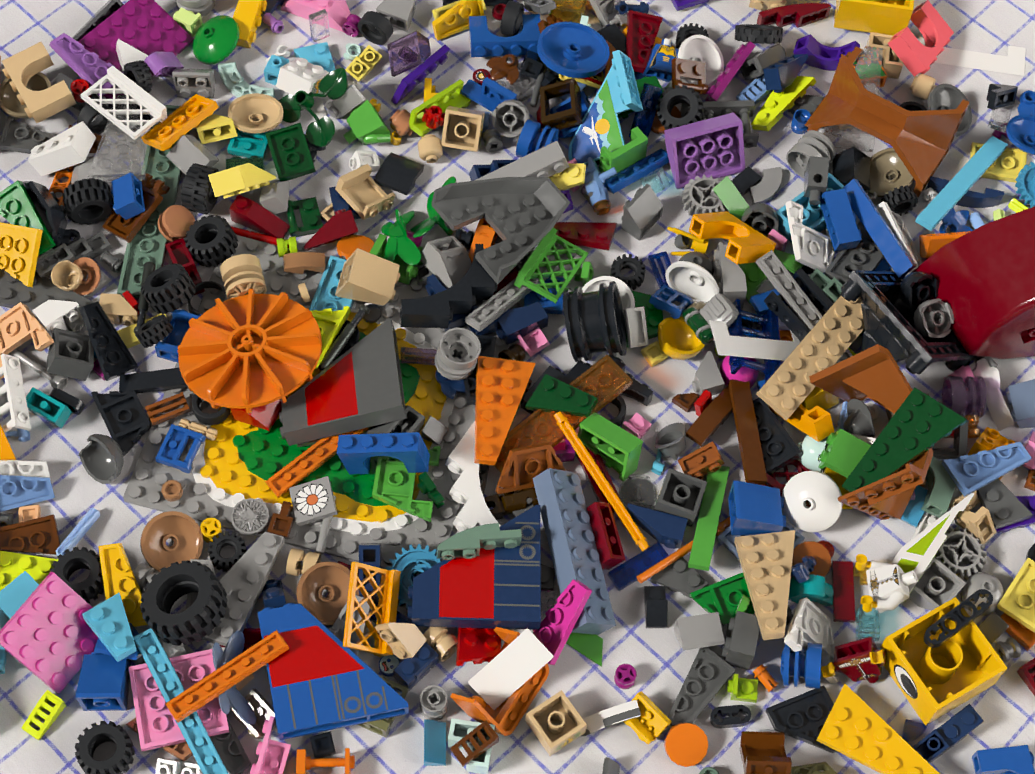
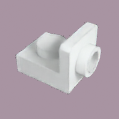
(362, 158)

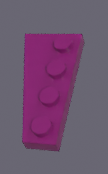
(729, 72)

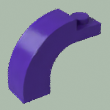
(821, 55)

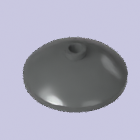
(949, 97)

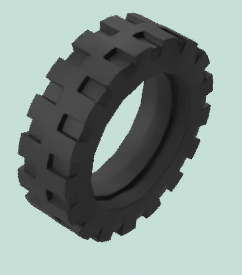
(758, 33)

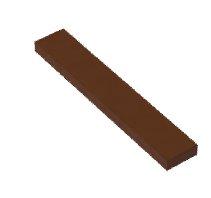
(747, 432)

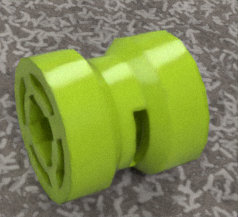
(282, 246)

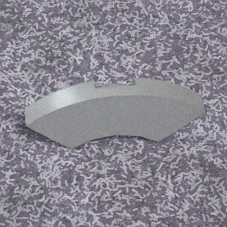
(768, 186)

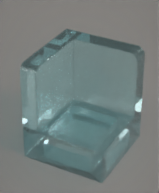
(656, 179)

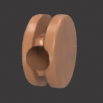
(175, 222)

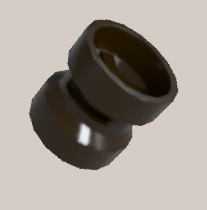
(514, 352)

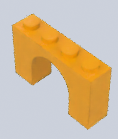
(744, 242)

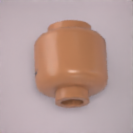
(400, 123)

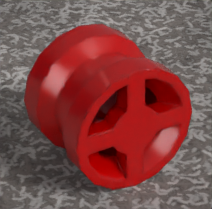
(78, 87)

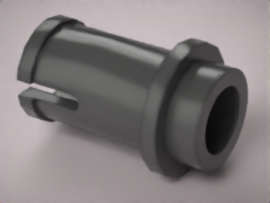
(110, 260)

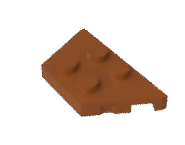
(524, 465)

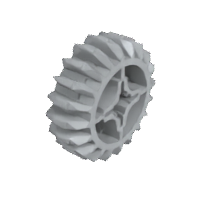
(702, 191)
(973, 555)

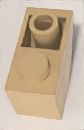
(118, 309)
(403, 638)

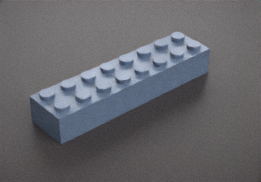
(573, 545)

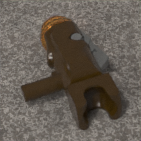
(512, 502)

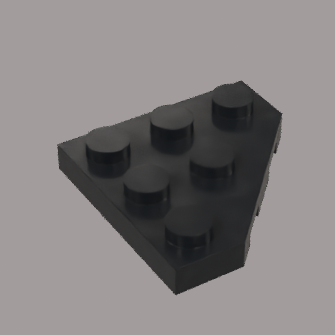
(803, 716)

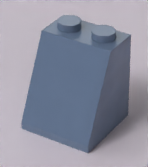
(1023, 401)

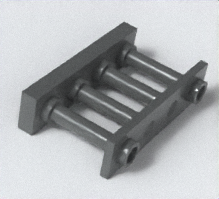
(741, 108)

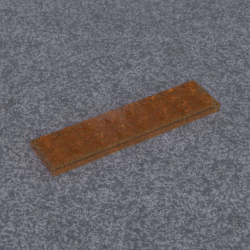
(601, 380)

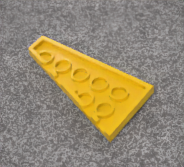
(19, 251)

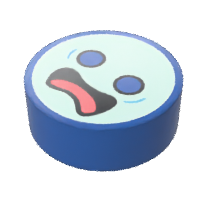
(387, 664)

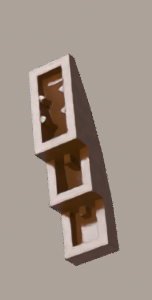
(711, 418)

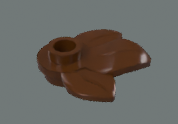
(502, 69)

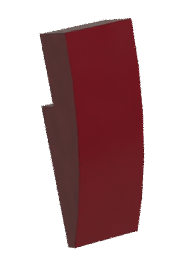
(180, 254)

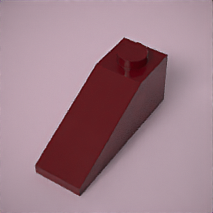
(255, 217)
(337, 227)

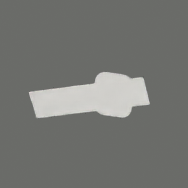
(994, 397)

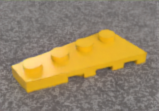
(120, 578)

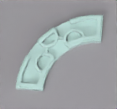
(235, 83)

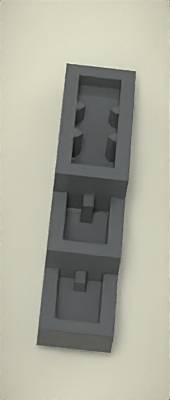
(81, 248)

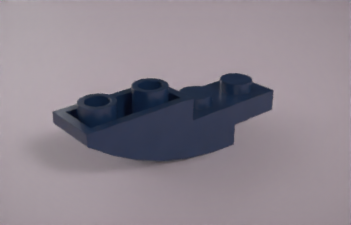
(948, 734)

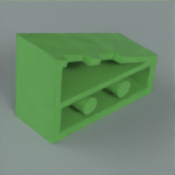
(612, 443)

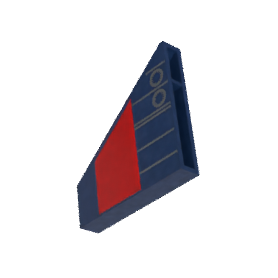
(484, 591)

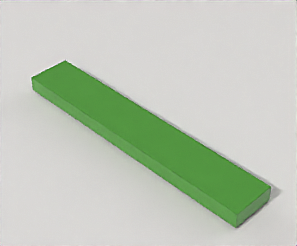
(708, 519)

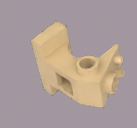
(973, 521)

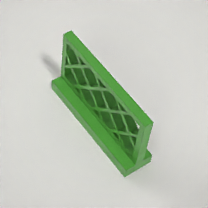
(536, 260)

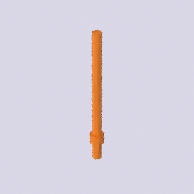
(677, 555)

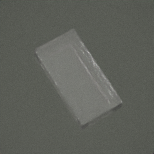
(319, 25)
(999, 119)

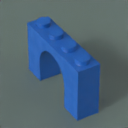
(486, 44)
(357, 450)
(1004, 760)

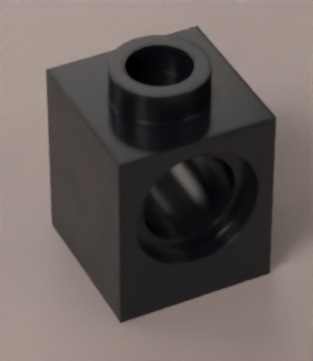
(531, 65)

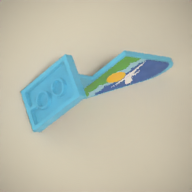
(601, 121)

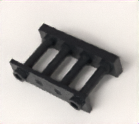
(787, 316)

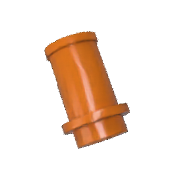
(765, 677)

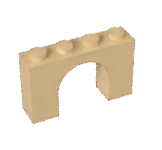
(39, 103)

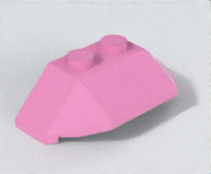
(336, 9)

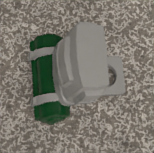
(717, 309)

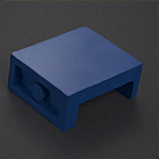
(168, 347)

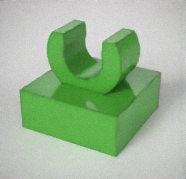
(585, 273)

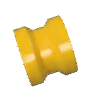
(209, 525)

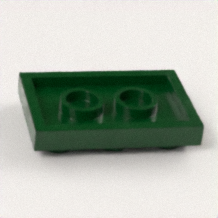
(290, 152)

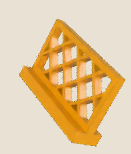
(385, 610)

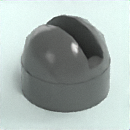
(682, 241)

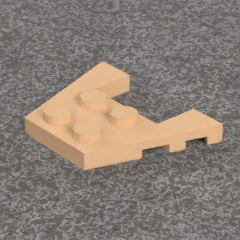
(18, 327)

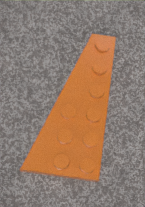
(498, 395)

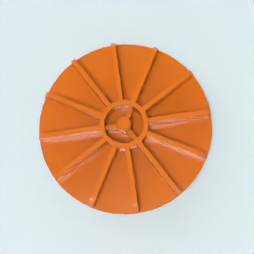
(250, 350)

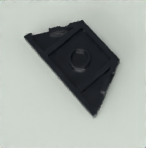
(123, 417)

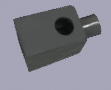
(816, 179)

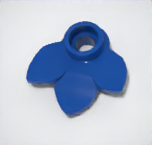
(1027, 103)
(955, 221)

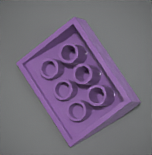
(706, 148)

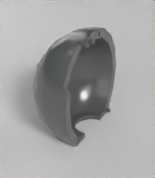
(102, 458)

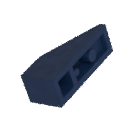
(783, 72)
(661, 526)
(371, 555)

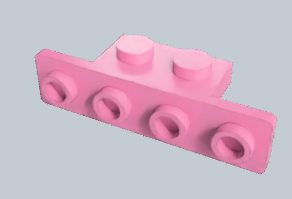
(271, 753)

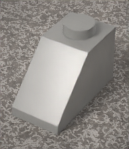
(343, 105)
(275, 197)
(708, 376)

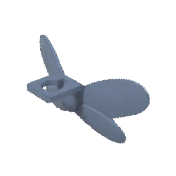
(232, 697)

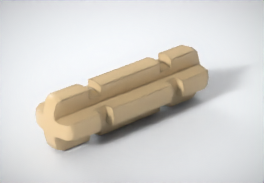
(210, 433)

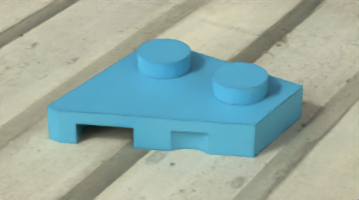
(317, 55)

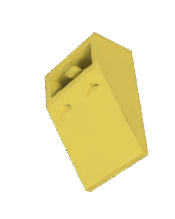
(239, 180)

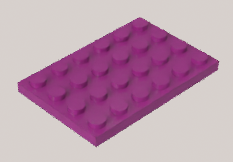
(140, 25)

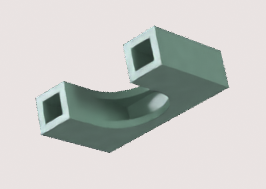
(939, 489)

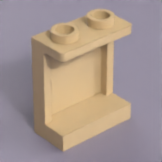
(363, 193)

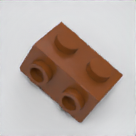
(702, 461)

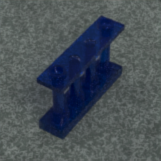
(770, 330)

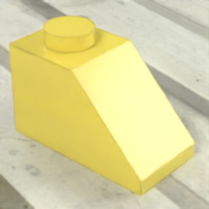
(216, 128)

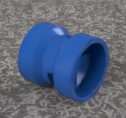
(799, 120)

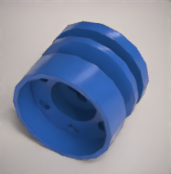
(533, 139)
(802, 665)

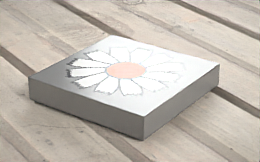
(313, 501)

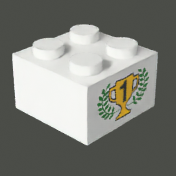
(300, 76)

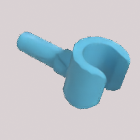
(658, 467)

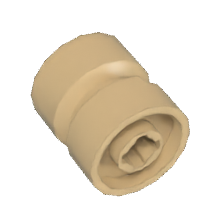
(294, 561)
(441, 642)

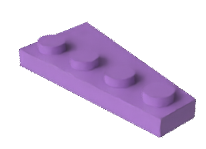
(83, 62)

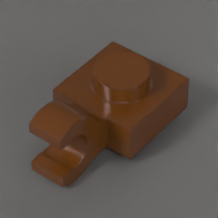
(282, 523)

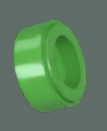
(743, 604)

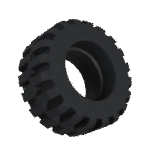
(198, 618)

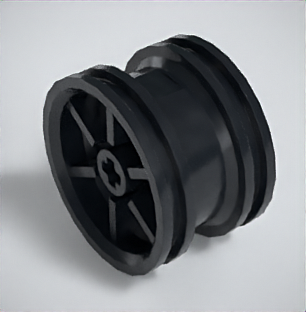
(595, 321)

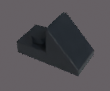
(1001, 96)
(655, 607)

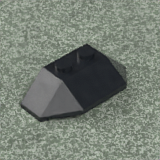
(48, 209)

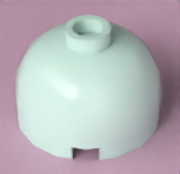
(811, 451)

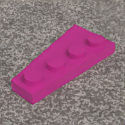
(562, 618)

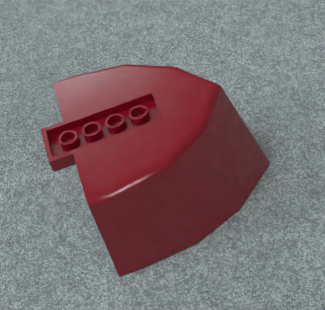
(990, 286)

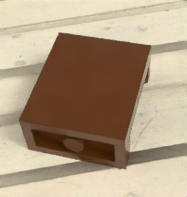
(764, 753)

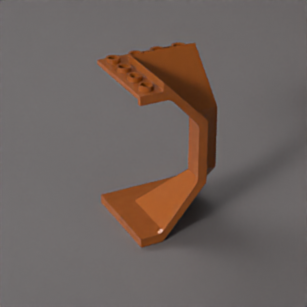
(916, 136)
(876, 377)

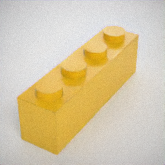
(248, 18)

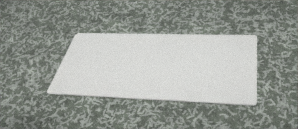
(510, 669)

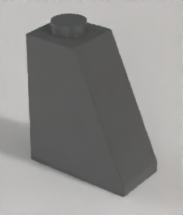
(754, 66)

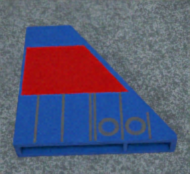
(318, 680)

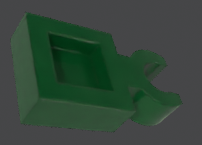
(428, 487)

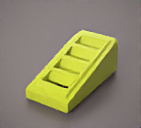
(37, 711)

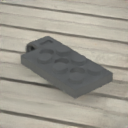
(847, 258)

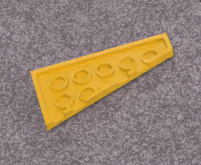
(868, 739)

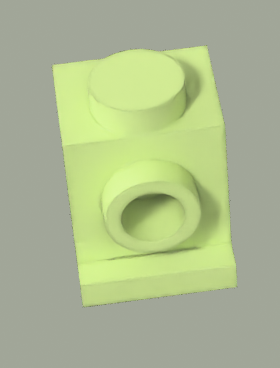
(188, 20)

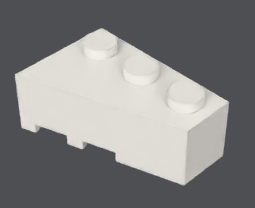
(62, 150)

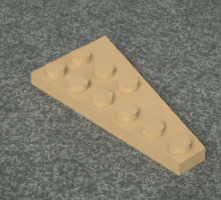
(767, 572)

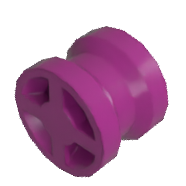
(351, 26)
(627, 671)

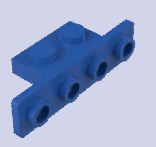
(487, 95)

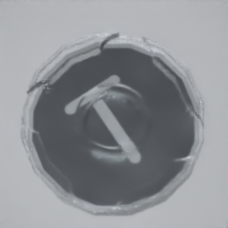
(639, 491)

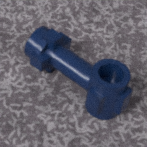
(622, 7)
(801, 570)

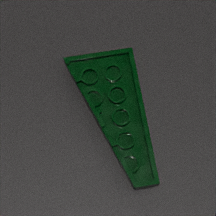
(908, 435)

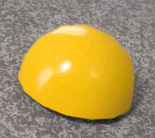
(678, 339)

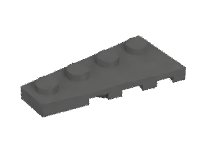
(701, 685)

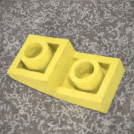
(364, 63)

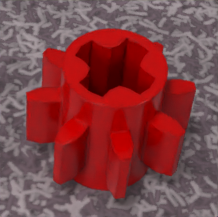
(433, 117)

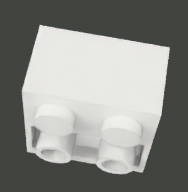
(59, 315)

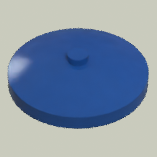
(573, 49)

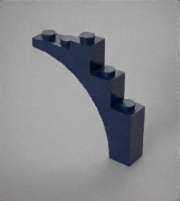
(508, 325)

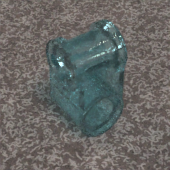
(867, 624)

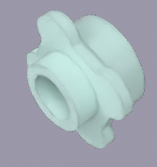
(350, 48)

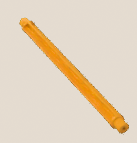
(601, 481)

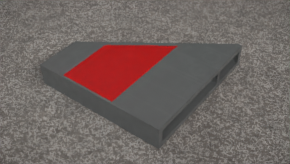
(349, 394)

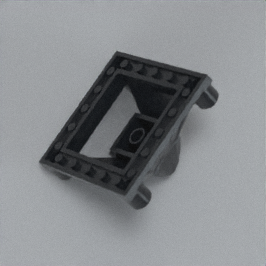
(892, 323)

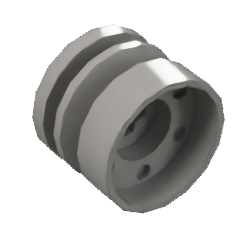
(811, 144)
(457, 353)

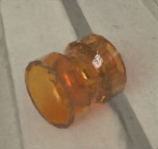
(973, 431)

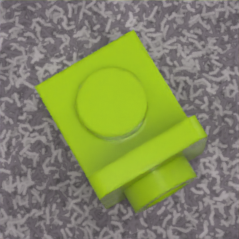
(743, 689)

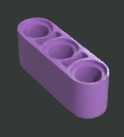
(163, 63)

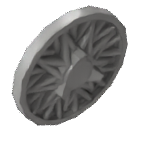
(250, 516)

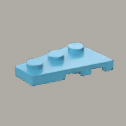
(112, 627)

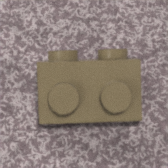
(262, 711)

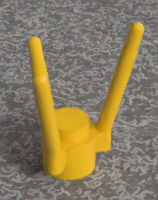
(697, 244)

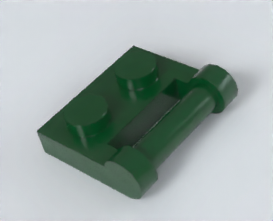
(309, 214)

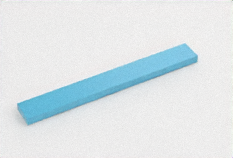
(961, 183)
(170, 687)

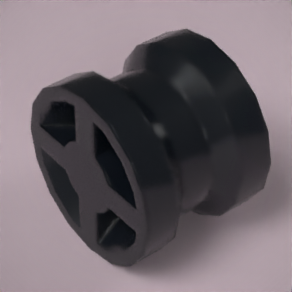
(464, 237)

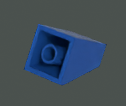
(755, 509)
(103, 683)

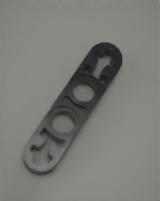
(960, 620)

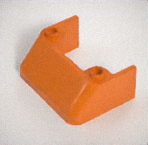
(513, 708)

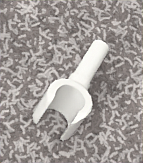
(280, 52)

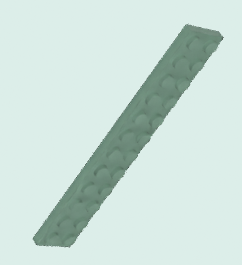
(149, 242)

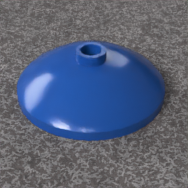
(1022, 133)

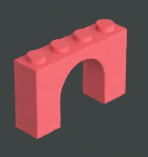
(935, 34)

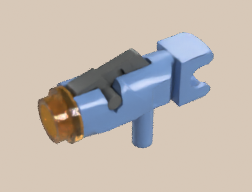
(594, 188)

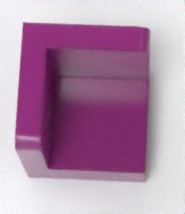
(565, 451)

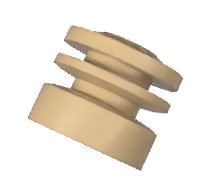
(241, 274)

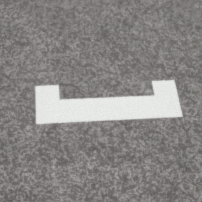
(1011, 64)
(748, 346)

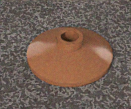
(92, 269)

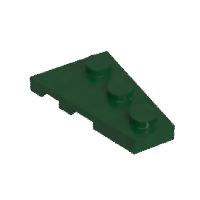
(560, 396)

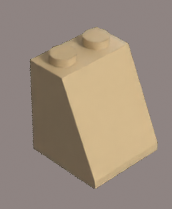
(368, 278)

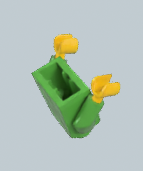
(369, 126)

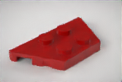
(477, 645)

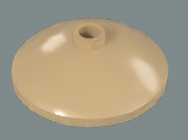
(255, 113)

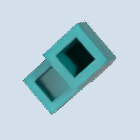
(814, 589)

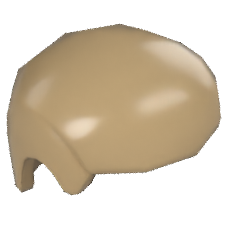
(66, 275)

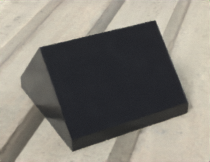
(852, 165)

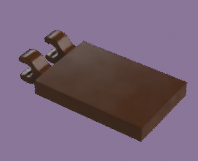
(129, 228)

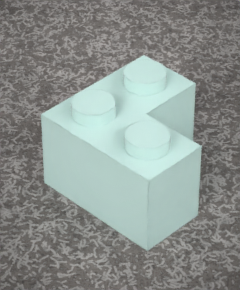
(460, 729)

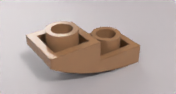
(301, 261)

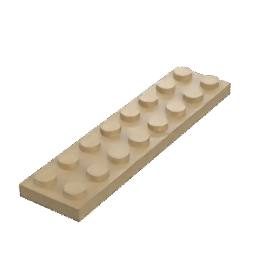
(816, 352)

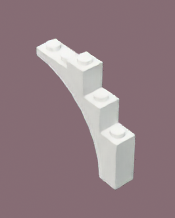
(467, 487)

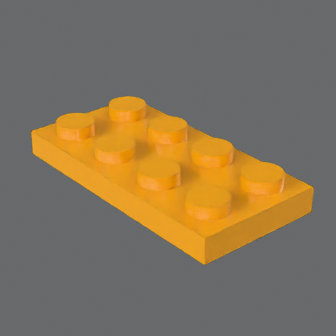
(180, 122)

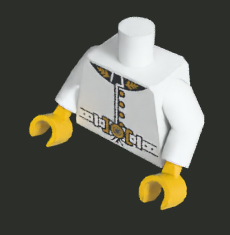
(886, 584)

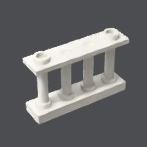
(16, 394)

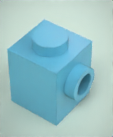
(273, 67)

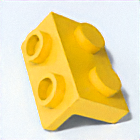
(651, 722)

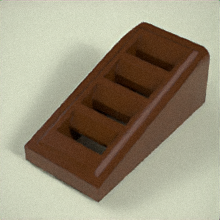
(486, 744)

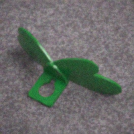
(434, 218)
(398, 241)

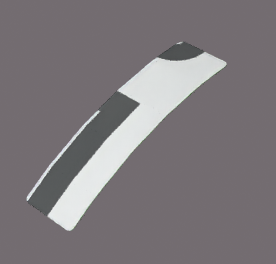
(611, 716)

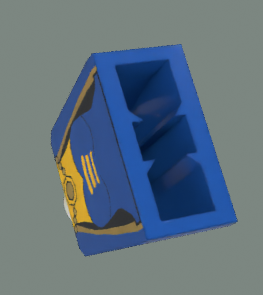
(660, 61)

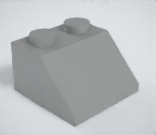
(936, 586)

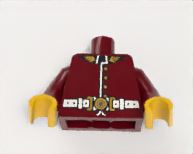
(857, 660)

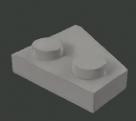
(602, 9)

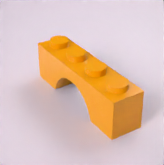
(813, 422)

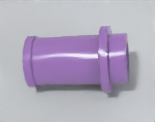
(275, 25)

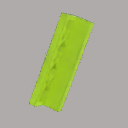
(448, 97)

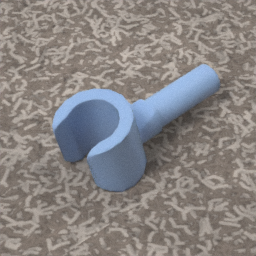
(23, 435)

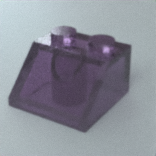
(408, 52)

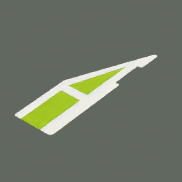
(921, 549)

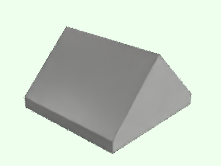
(190, 151)
(699, 631)

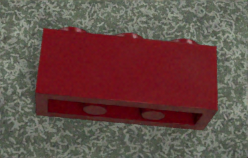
(606, 535)

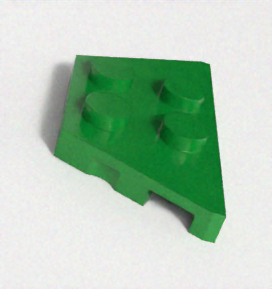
(723, 597)

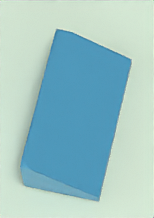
(434, 743)

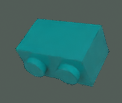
(47, 407)

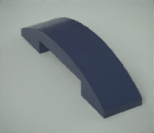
(971, 199)

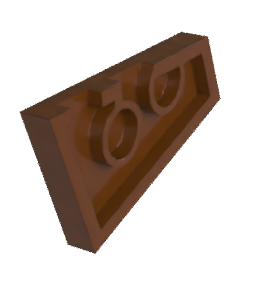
(31, 536)

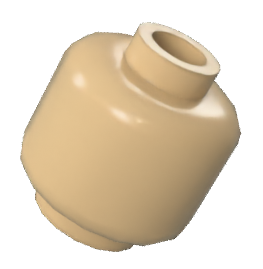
(922, 86)
(430, 148)

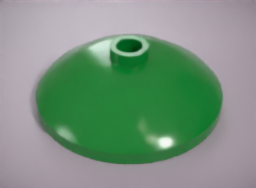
(216, 39)

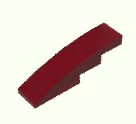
(796, 13)

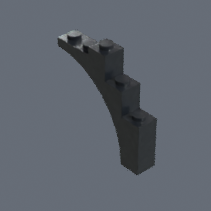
(439, 308)
(637, 391)

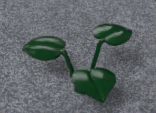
(320, 131)

